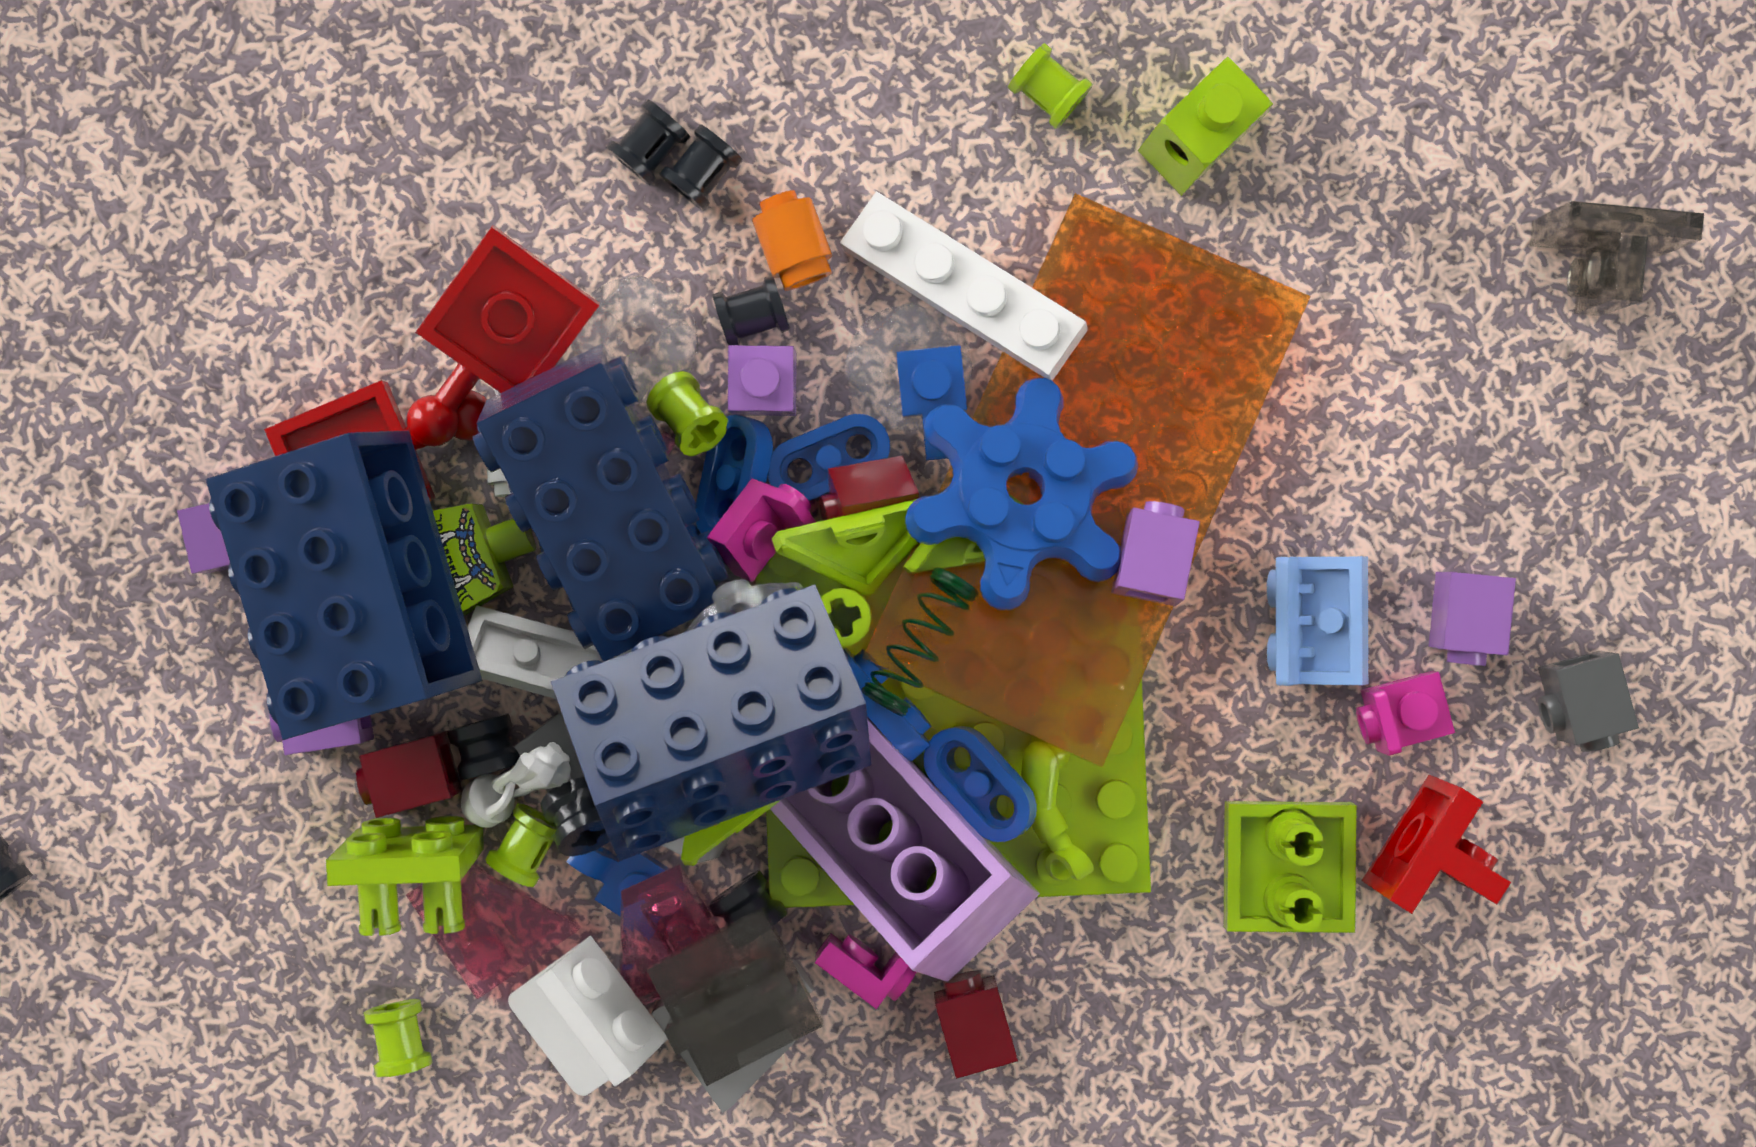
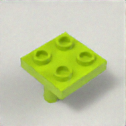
(390, 855)
(1289, 866)

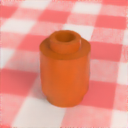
(793, 240)

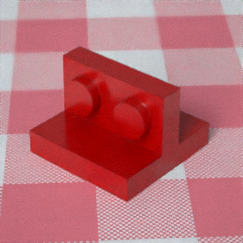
(1431, 842)

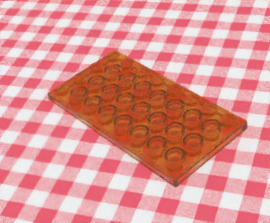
(1178, 374)

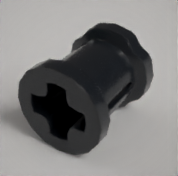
(648, 142)
(701, 167)
(751, 312)

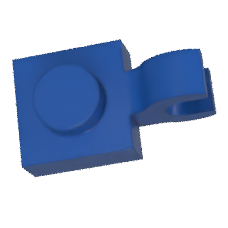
(930, 380)
(615, 874)

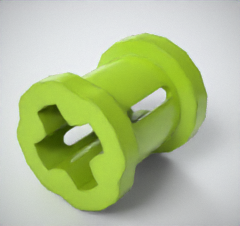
(1050, 85)
(680, 405)
(851, 599)
(523, 846)
(397, 1038)

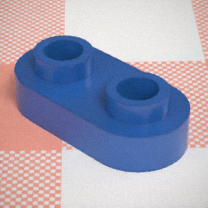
(827, 449)
(729, 467)
(903, 732)
(977, 789)

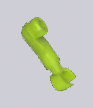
(1041, 773)

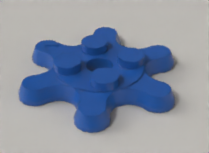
(1011, 533)

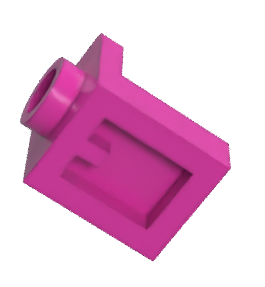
(751, 522)
(1404, 713)
(854, 967)

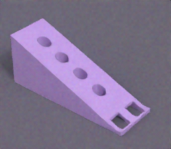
(887, 881)

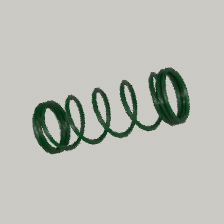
(949, 584)

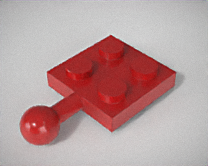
(501, 323)
(363, 411)

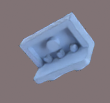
(1319, 620)

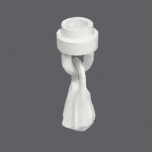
(491, 797)

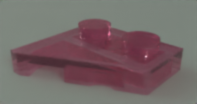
(657, 921)
(500, 932)

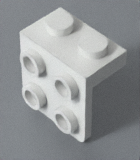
(587, 1019)

